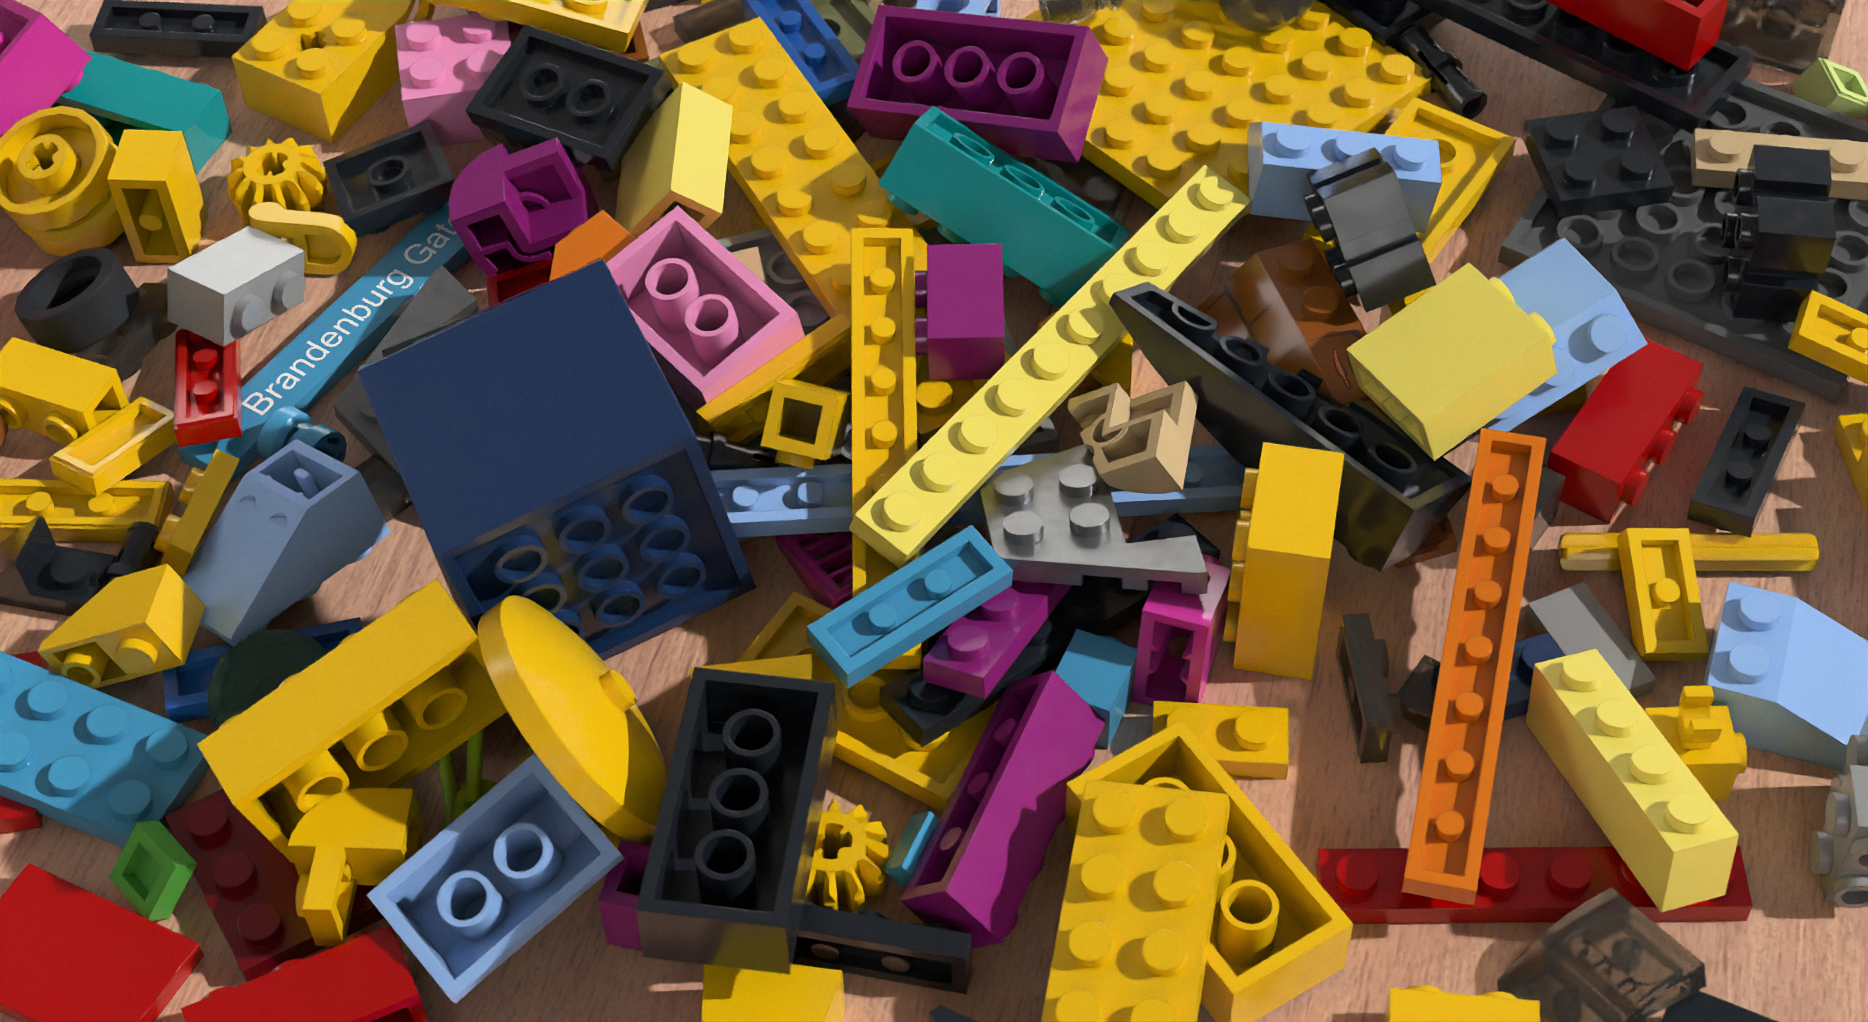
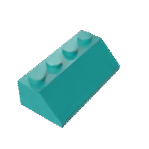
(994, 198)

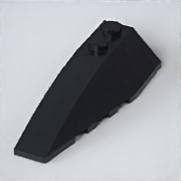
(1388, 483)

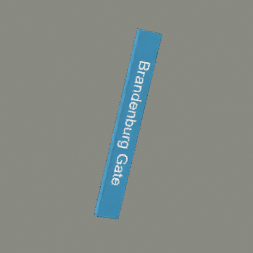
(338, 336)

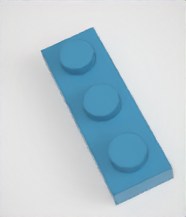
(909, 606)

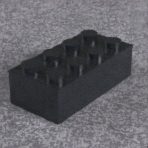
(739, 821)

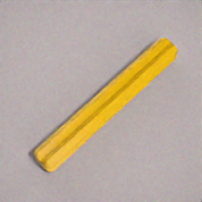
(1710, 551)

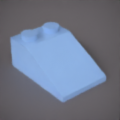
(1787, 675)

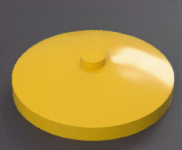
(575, 716)

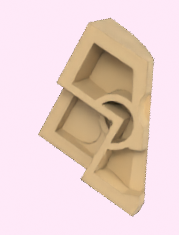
(1139, 440)

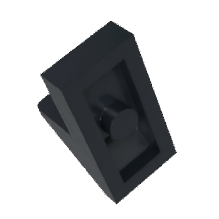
(45, 575)

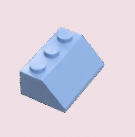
(1285, 153)
(1585, 316)
(494, 878)

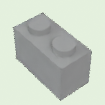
(235, 285)

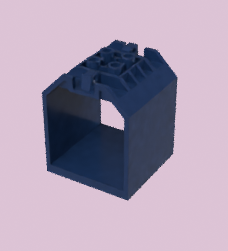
(559, 465)

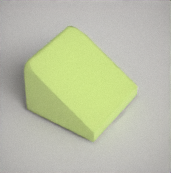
(1833, 88)

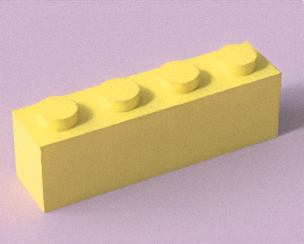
(1631, 780)

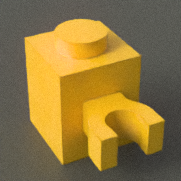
(1703, 739)

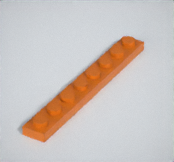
(1475, 670)

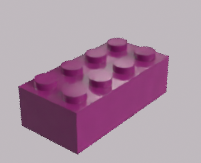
(1002, 77)

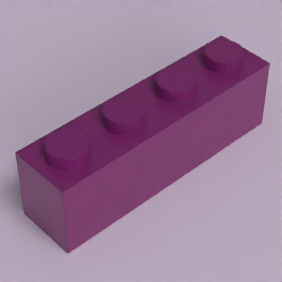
(1005, 810)

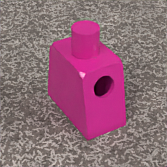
(1174, 615)

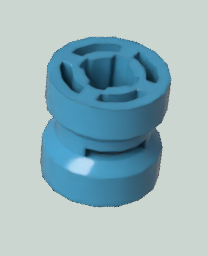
(291, 424)

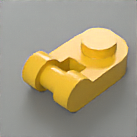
(323, 236)

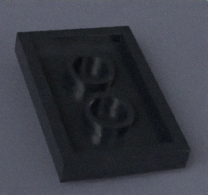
(569, 92)

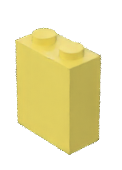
(676, 162)
(1454, 359)

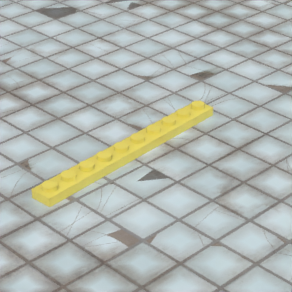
(1042, 372)

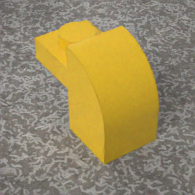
(350, 843)

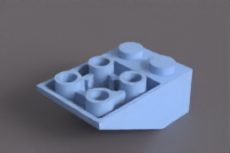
(281, 539)

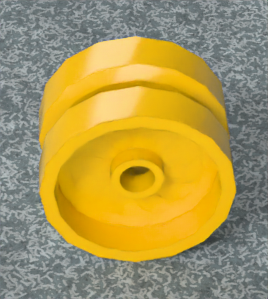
(57, 180)

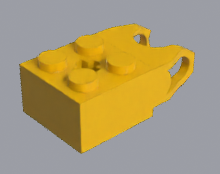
(324, 61)

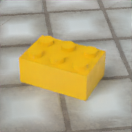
(1282, 559)

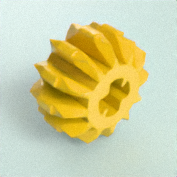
(277, 175)
(848, 859)

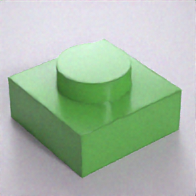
(152, 870)

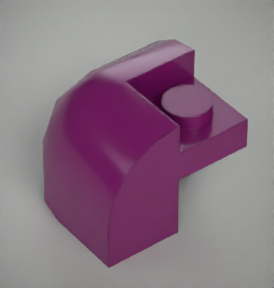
(519, 205)

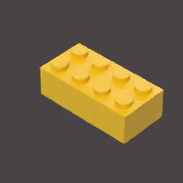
(358, 715)
(1271, 918)

